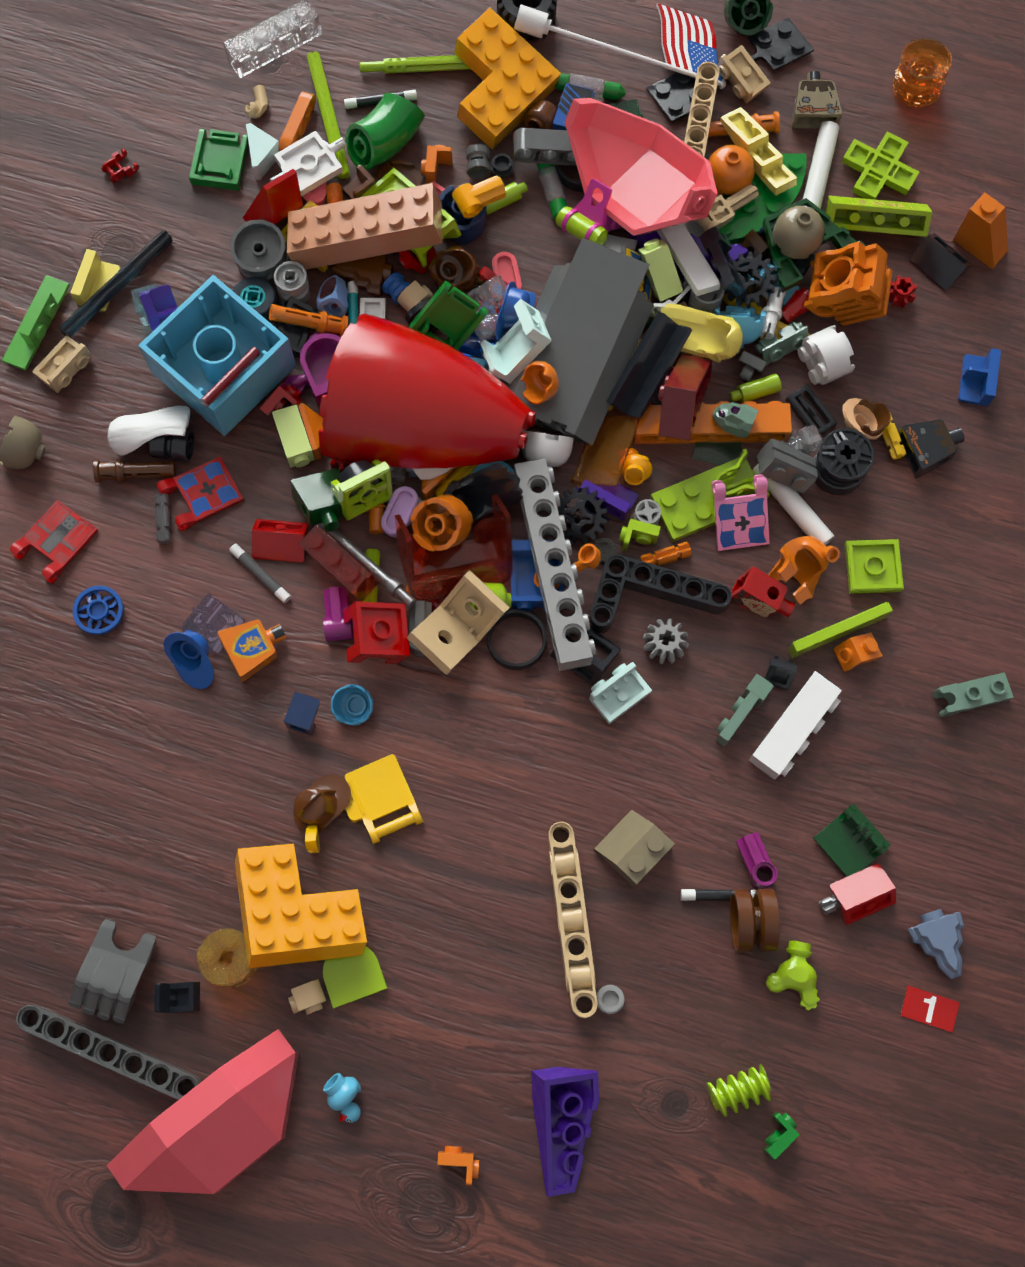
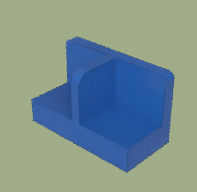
(979, 378)

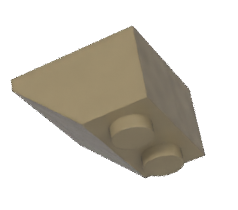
(634, 847)

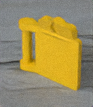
(379, 791)

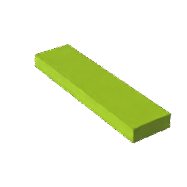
(840, 629)

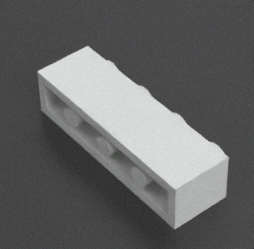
(795, 725)

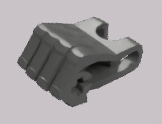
(111, 975)

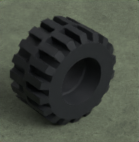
(509, 10)

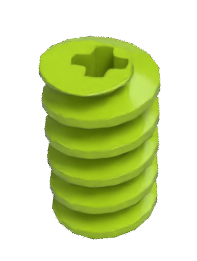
(739, 1091)

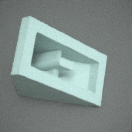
(262, 150)

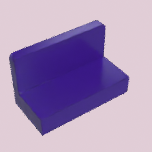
(618, 498)

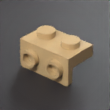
(743, 74)
(62, 364)

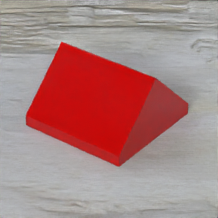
(276, 199)

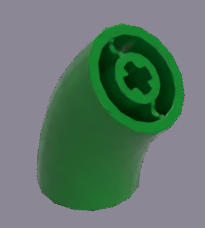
(383, 131)

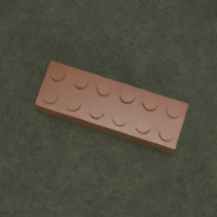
(365, 227)

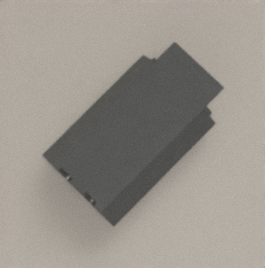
(594, 329)

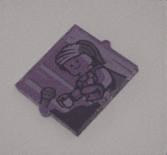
(210, 618)

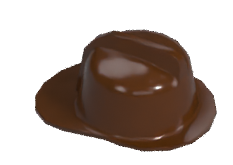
(321, 802)

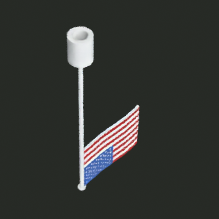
(684, 38)

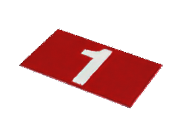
(930, 1009)

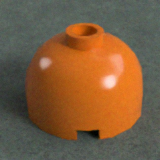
(731, 169)

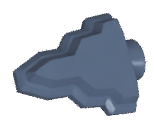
(941, 938)

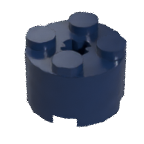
(469, 227)

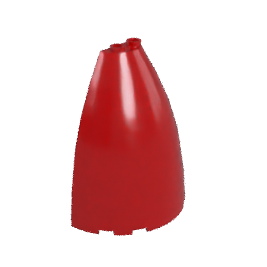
(416, 402)

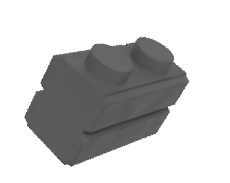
(787, 466)

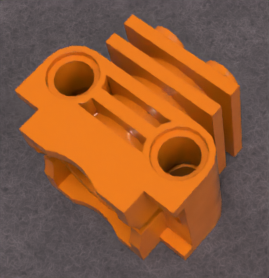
(850, 283)

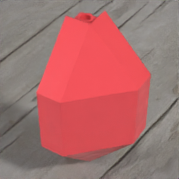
(650, 170)
(215, 1126)

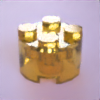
(211, 958)

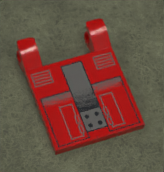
(57, 536)

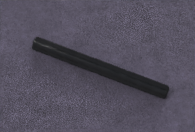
(116, 284)

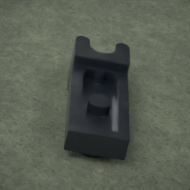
(718, 247)

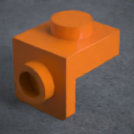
(435, 155)
(857, 651)
(455, 1157)

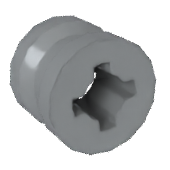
(648, 508)

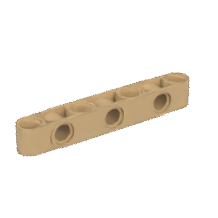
(572, 919)

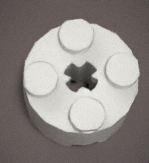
(826, 355)

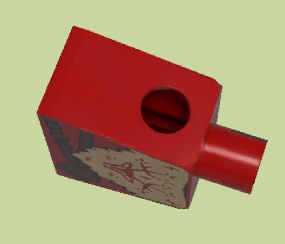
(761, 594)

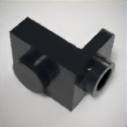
(177, 997)

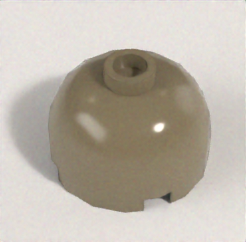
(799, 232)
(21, 445)

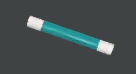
(352, 302)

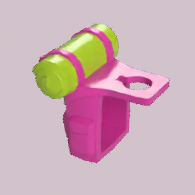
(587, 219)

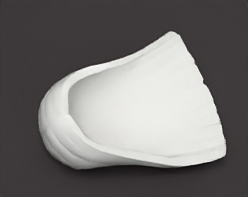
(133, 431)

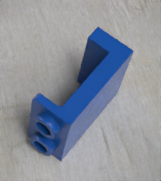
(524, 592)

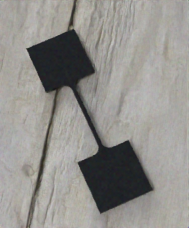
(775, 45)

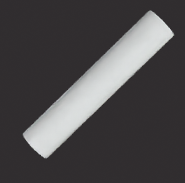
(821, 162)
(798, 510)

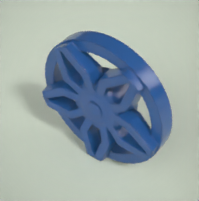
(98, 610)

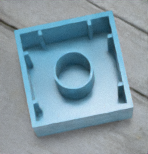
(205, 341)

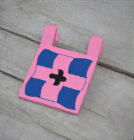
(741, 519)

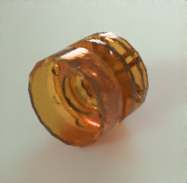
(921, 72)

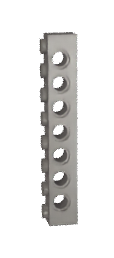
(568, 654)

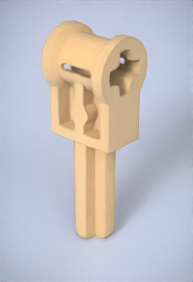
(723, 210)

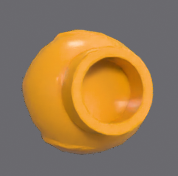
(636, 468)

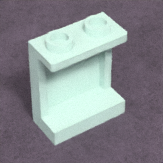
(518, 345)

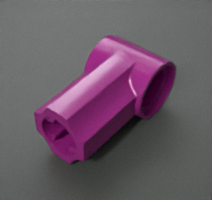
(335, 603)
(755, 859)

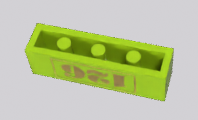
(879, 215)

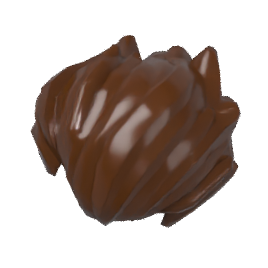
(455, 267)

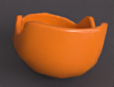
(540, 382)

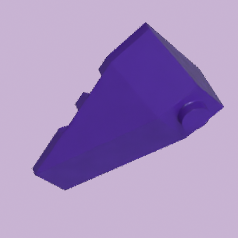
(563, 1115)

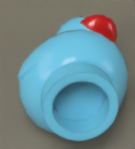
(340, 1094)

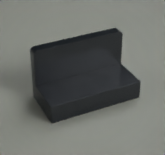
(940, 261)

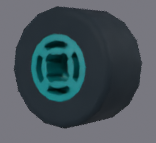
(257, 294)

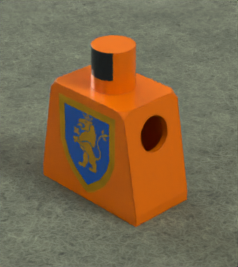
(250, 646)

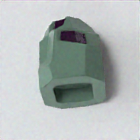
(735, 418)

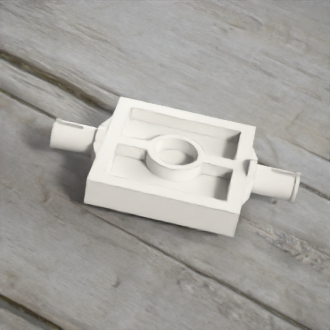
(312, 160)

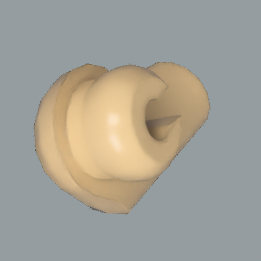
(258, 107)

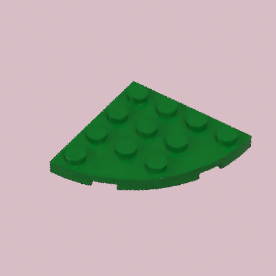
(767, 203)

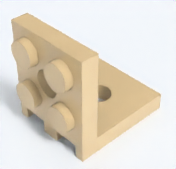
(458, 623)

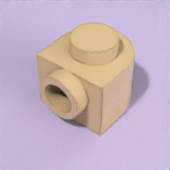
(413, 295)
(307, 997)

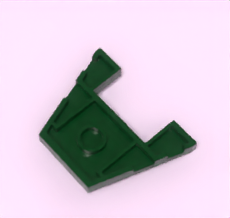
(786, 271)

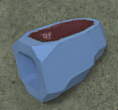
(333, 297)

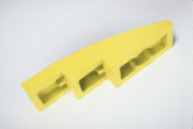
(755, 140)

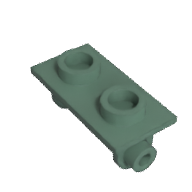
(791, 340)

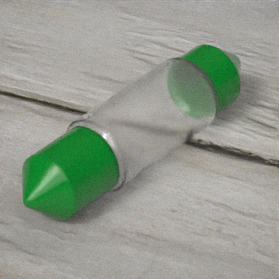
(601, 87)
(552, 188)

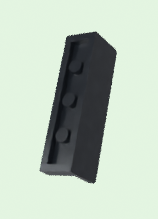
(648, 366)

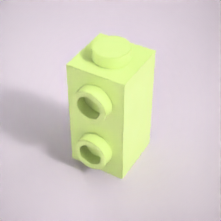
(662, 270)
(293, 436)

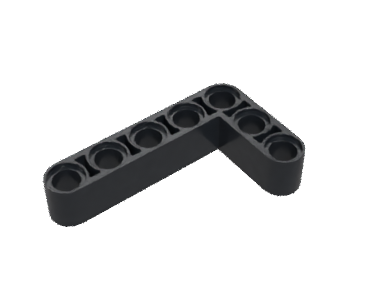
(653, 587)

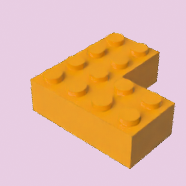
(511, 76)
(290, 926)

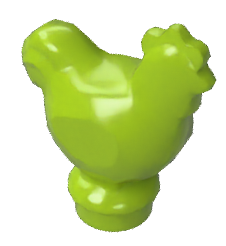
(796, 975)

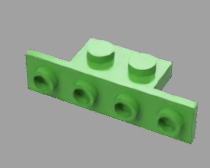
(35, 323)

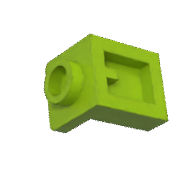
(642, 532)

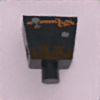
(929, 445)

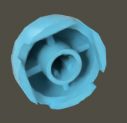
(750, 323)

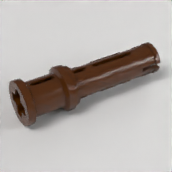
(122, 470)

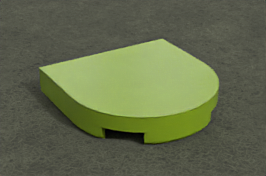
(353, 978)

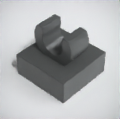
(751, 365)

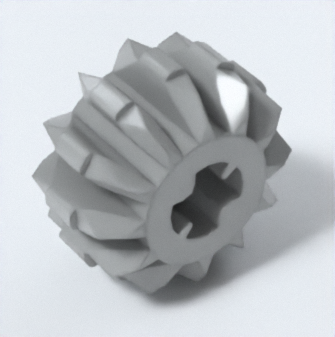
(655, 640)

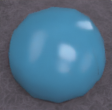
(352, 705)

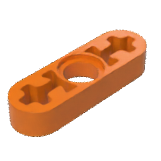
(298, 120)

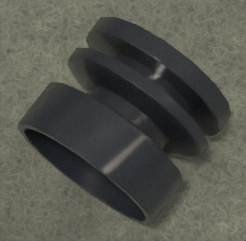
(834, 470)

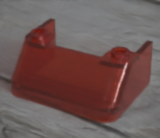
(436, 573)

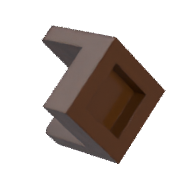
(359, 185)

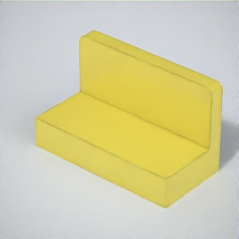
(91, 277)

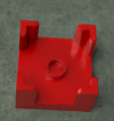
(378, 631)

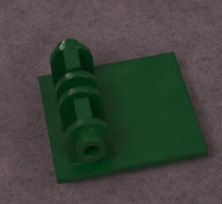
(851, 841)

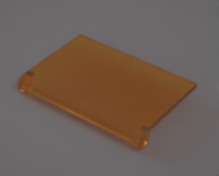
(606, 457)

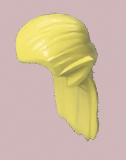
(711, 335)

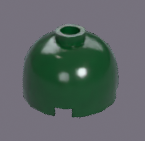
(747, 15)

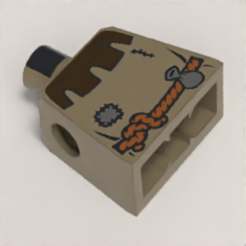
(815, 102)

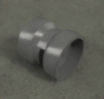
(478, 158)

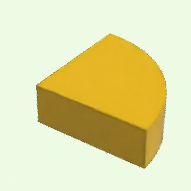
(312, 839)

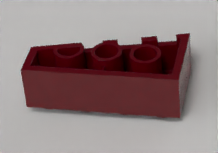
(683, 395)

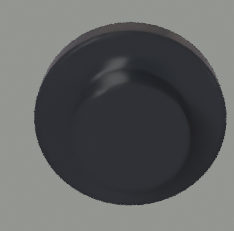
(502, 165)

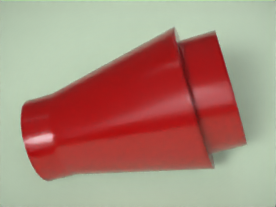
(795, 306)

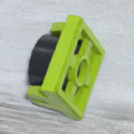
(362, 487)

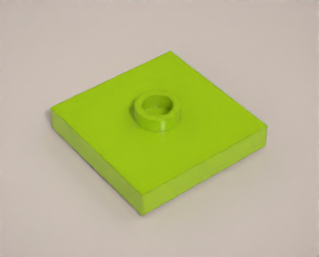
(873, 566)

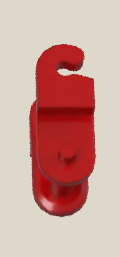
(122, 172)

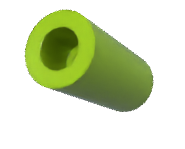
(513, 194)
(756, 389)

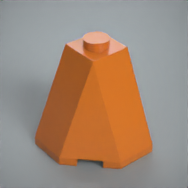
(984, 231)

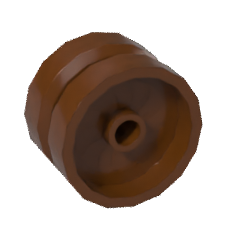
(754, 920)

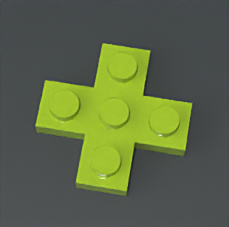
(880, 166)

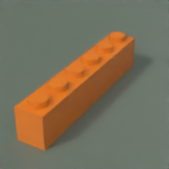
(771, 422)

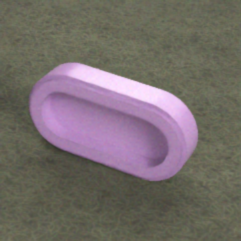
(403, 503)

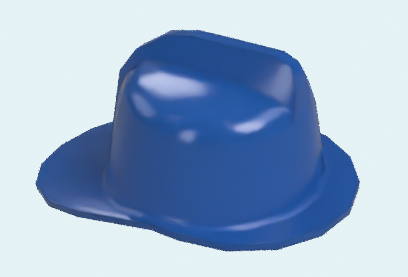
(507, 315)
(190, 657)

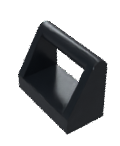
(594, 672)

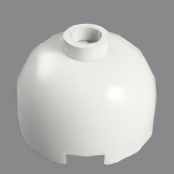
(552, 447)

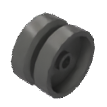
(258, 249)

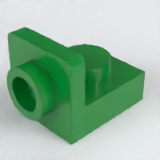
(779, 1141)

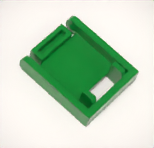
(220, 157)
(452, 314)

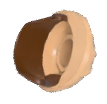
(866, 417)

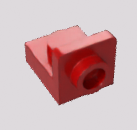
(276, 401)

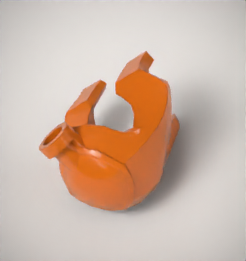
(804, 560)

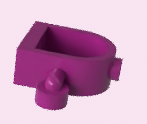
(315, 362)

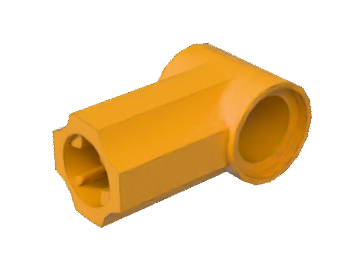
(473, 198)

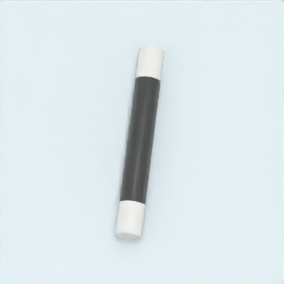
(260, 573)

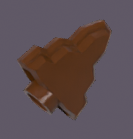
(366, 273)

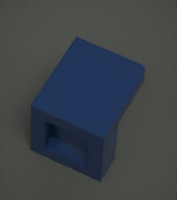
(302, 713)

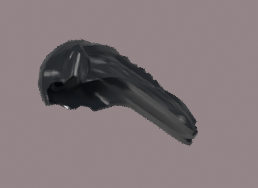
(477, 489)

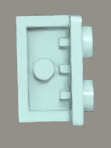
(619, 692)

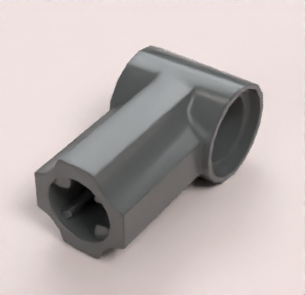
(418, 614)

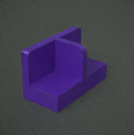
(158, 304)

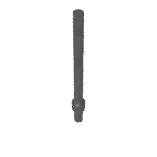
(392, 585)

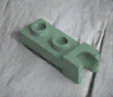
(755, 694)
(974, 694)

